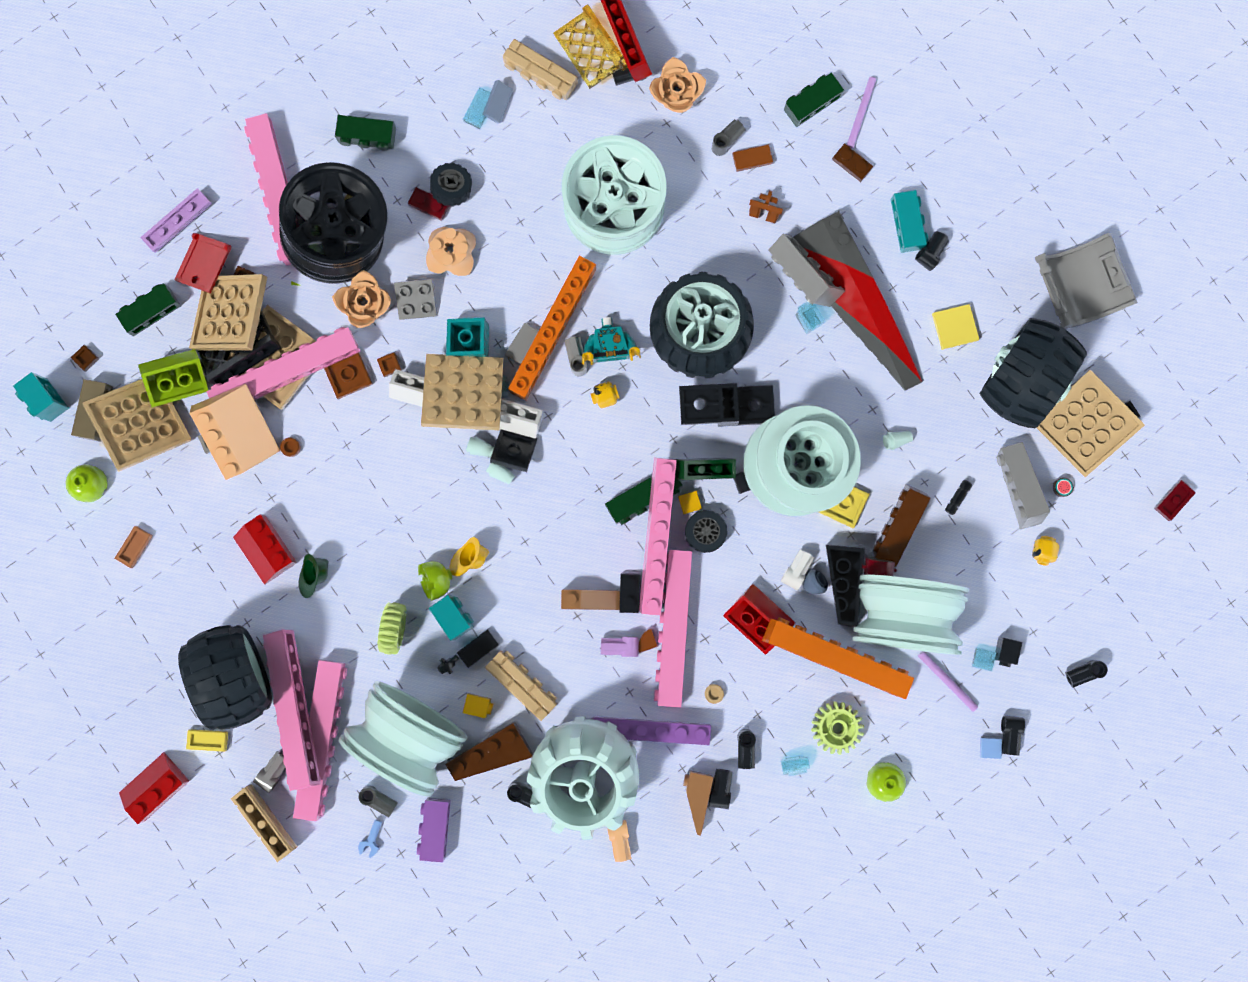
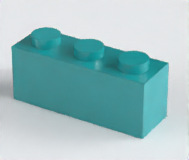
(909, 221)

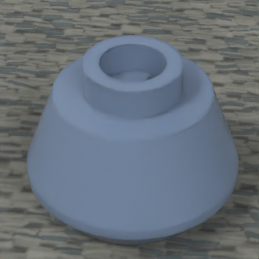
(815, 583)

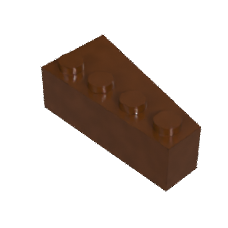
(492, 753)

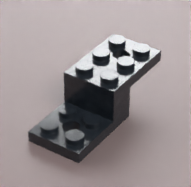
(726, 404)

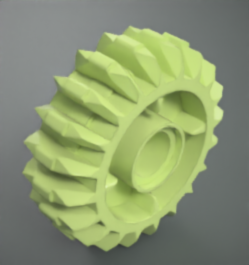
(391, 628)
(845, 736)

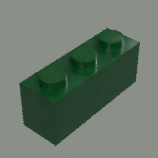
(813, 99)
(365, 132)
(147, 309)
(705, 468)

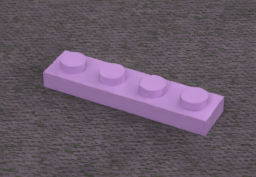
(176, 220)

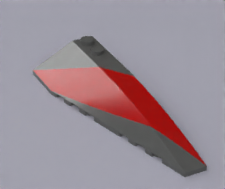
(862, 303)

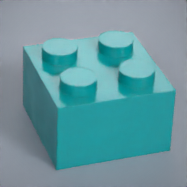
(467, 337)
(40, 397)
(451, 617)

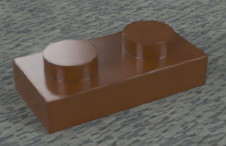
(852, 162)

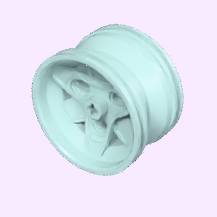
(613, 195)
(910, 613)
(402, 739)

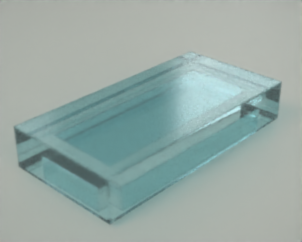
(474, 113)

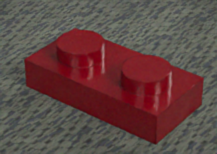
(427, 204)
(1175, 500)

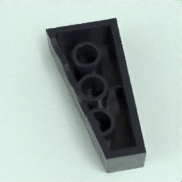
(845, 572)

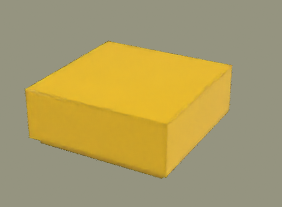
(689, 502)

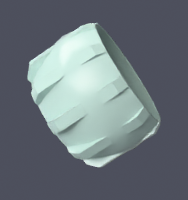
(597, 746)

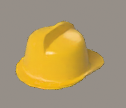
(469, 556)

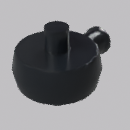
(447, 665)

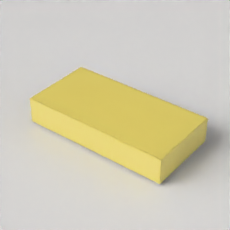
(207, 740)

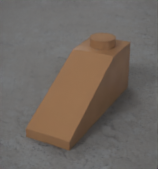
(590, 600)
(698, 791)

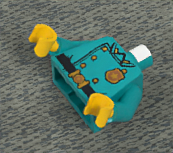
(609, 344)

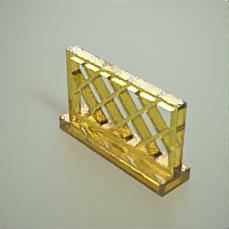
(604, 42)

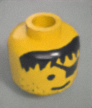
(605, 394)
(1045, 550)

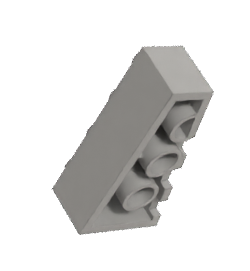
(804, 271)
(1022, 486)

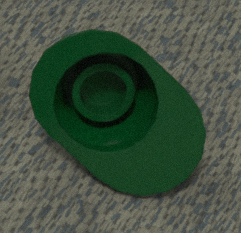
(313, 572)

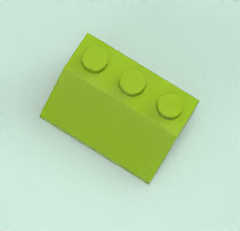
(173, 377)

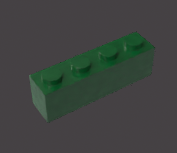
(634, 501)

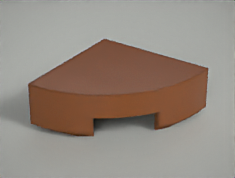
(647, 641)

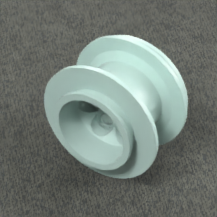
(771, 465)

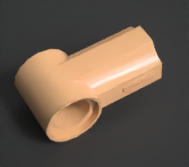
(620, 843)

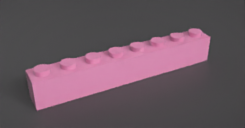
(271, 171)
(293, 365)
(657, 536)
(674, 629)
(291, 710)
(322, 718)

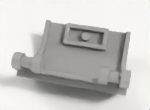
(1086, 282)

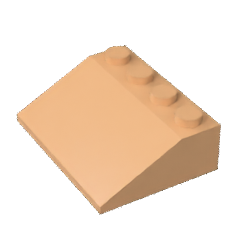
(234, 431)

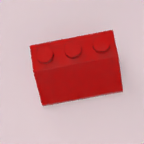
(264, 548)
(752, 615)
(152, 788)

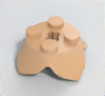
(677, 75)
(457, 262)
(362, 286)

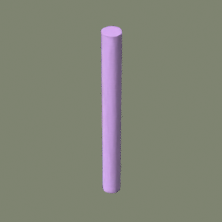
(861, 112)
(948, 681)

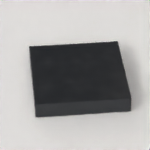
(513, 450)

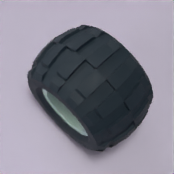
(224, 677)

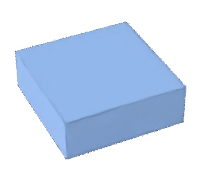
(991, 748)

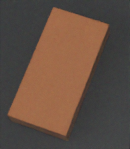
(133, 547)

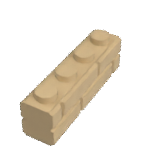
(540, 70)
(521, 685)
(264, 822)

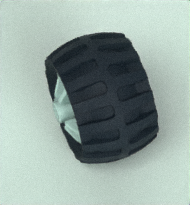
(730, 315)
(1033, 373)

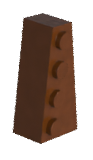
(901, 524)

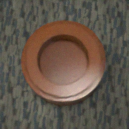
(290, 447)

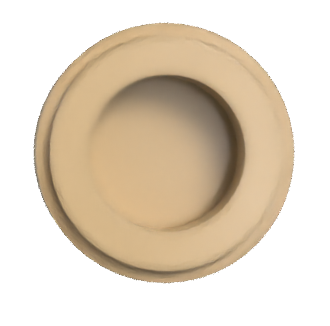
(714, 693)

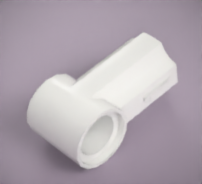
(796, 572)

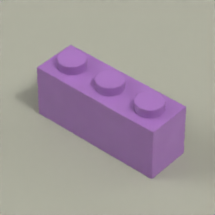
(433, 830)

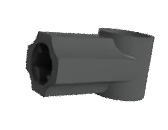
(727, 136)
(380, 802)

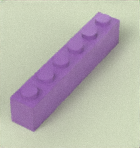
(661, 730)

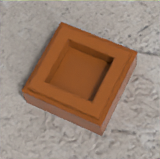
(388, 364)

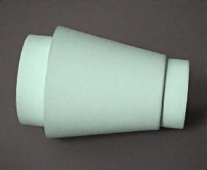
(894, 440)
(479, 447)
(500, 473)

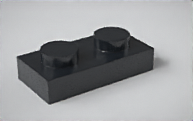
(629, 593)

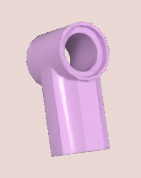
(620, 646)

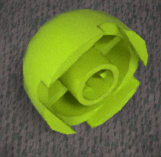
(86, 483)
(435, 579)
(886, 782)

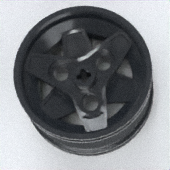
(332, 181)

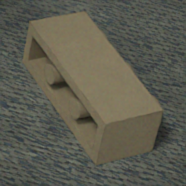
(82, 424)

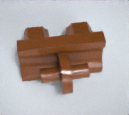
(773, 211)

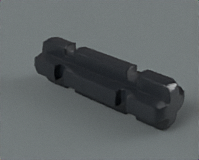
(958, 497)

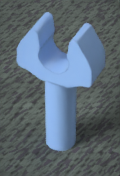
(371, 839)

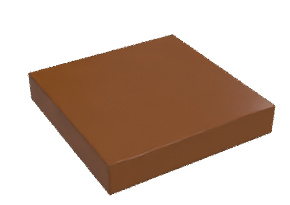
(348, 376)

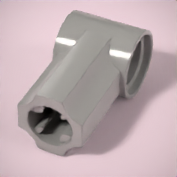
(575, 351)
(269, 776)

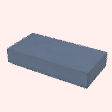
(497, 101)

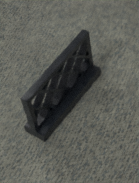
(243, 359)

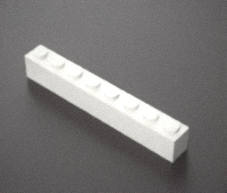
(513, 417)

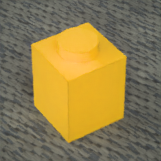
(477, 705)

